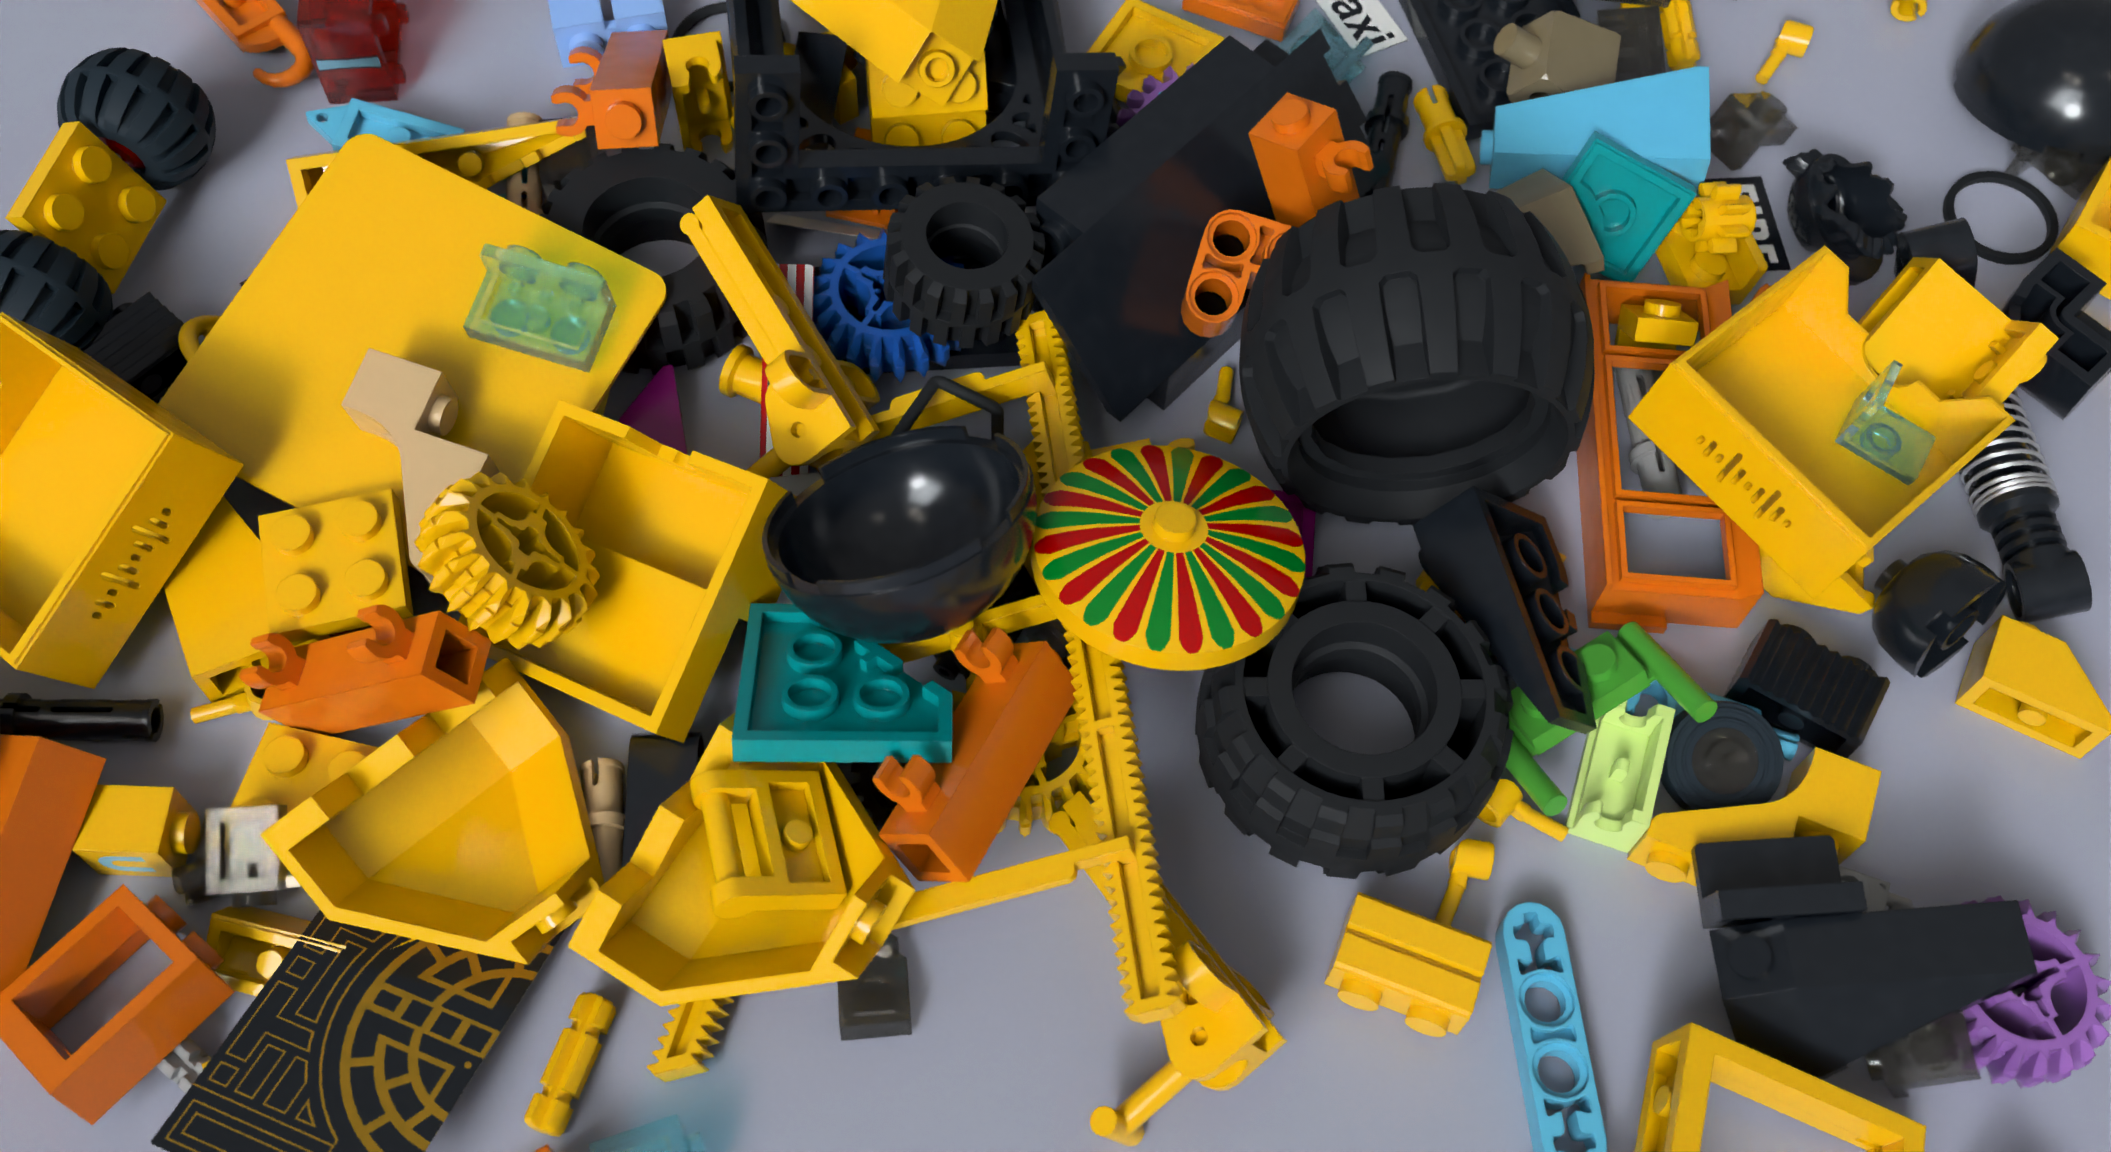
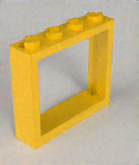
(1694, 1056)

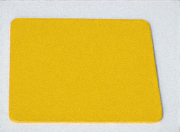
(393, 266)

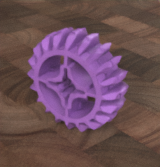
(2029, 1034)

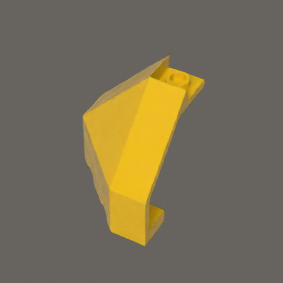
(911, 40)
(454, 830)
(658, 920)

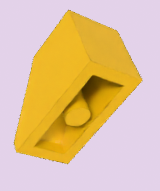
(2033, 688)

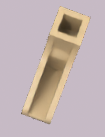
(412, 410)

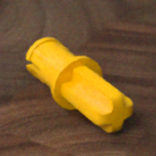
(1445, 134)

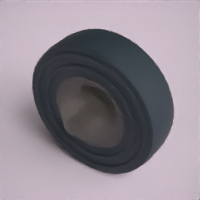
(1722, 760)

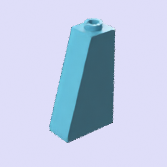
(1653, 116)

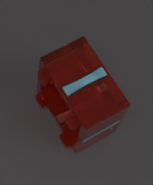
(355, 47)

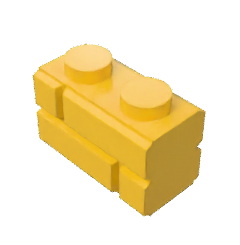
(1407, 966)

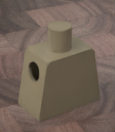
(1557, 56)

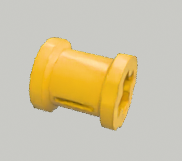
(742, 374)

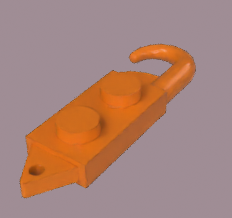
(259, 28)

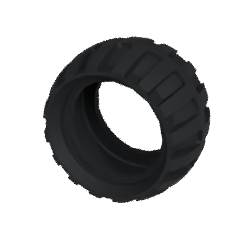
(1415, 354)

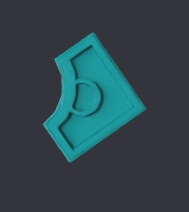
(1626, 203)

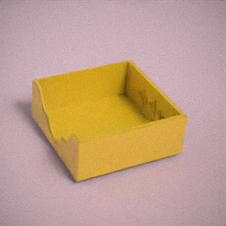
(1759, 418)
(91, 504)

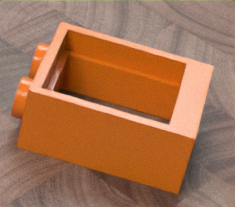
(140, 1032)

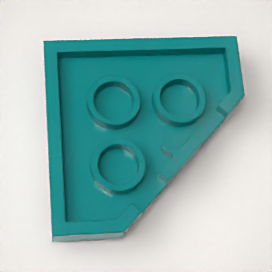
(831, 697)

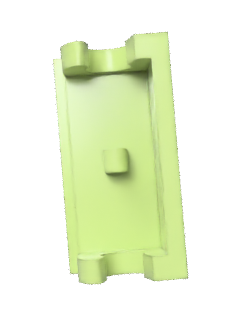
(1619, 777)

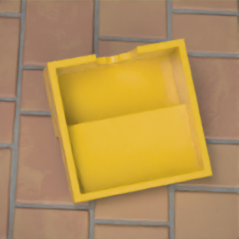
(673, 561)

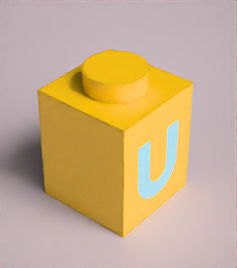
(137, 831)

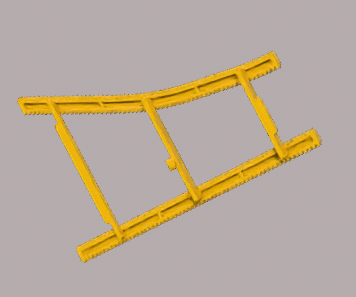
(1106, 728)

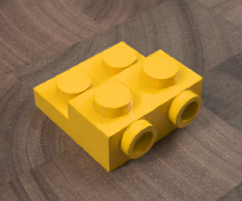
(910, 119)

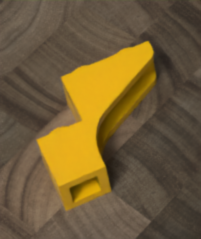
(1822, 798)

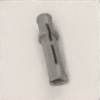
(1654, 467)

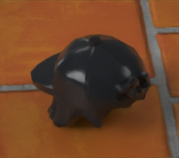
(1844, 210)

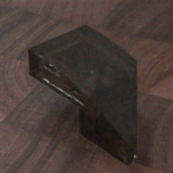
(879, 999)

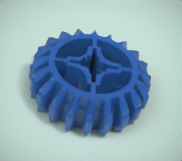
(880, 339)

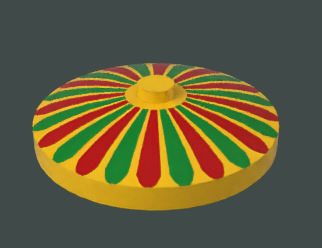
(1167, 557)

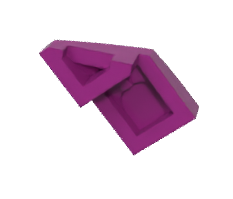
(658, 411)

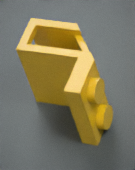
(1951, 336)

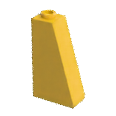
(221, 603)

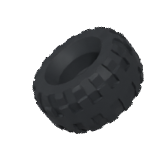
(1345, 805)

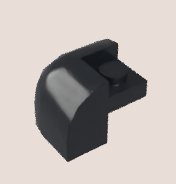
(2081, 358)

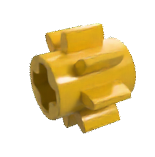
(1718, 218)

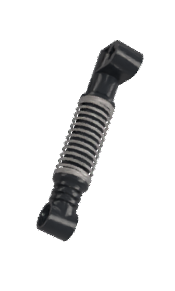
(2011, 492)

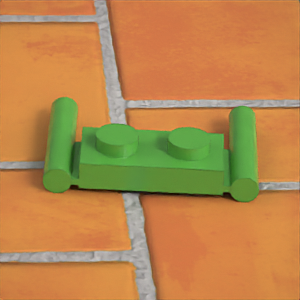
(1614, 673)

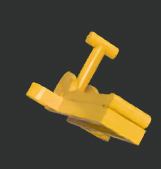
(813, 400)
(1225, 1019)

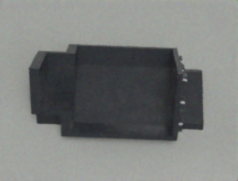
(1136, 210)

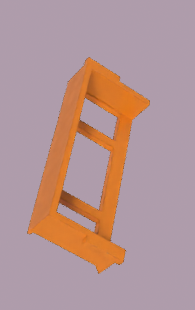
(1611, 591)

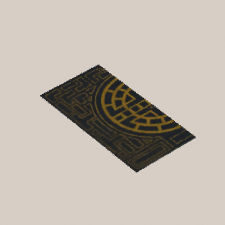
(351, 1047)

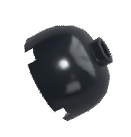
(1931, 606)

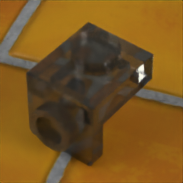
(1747, 123)

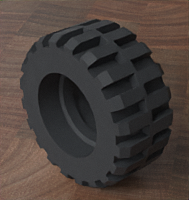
(642, 200)

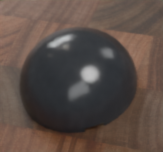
(2043, 76)
(905, 534)

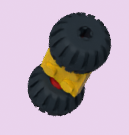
(93, 198)

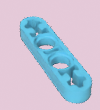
(1540, 1039)

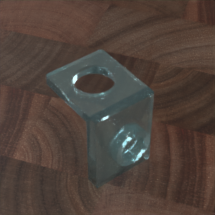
(1884, 435)

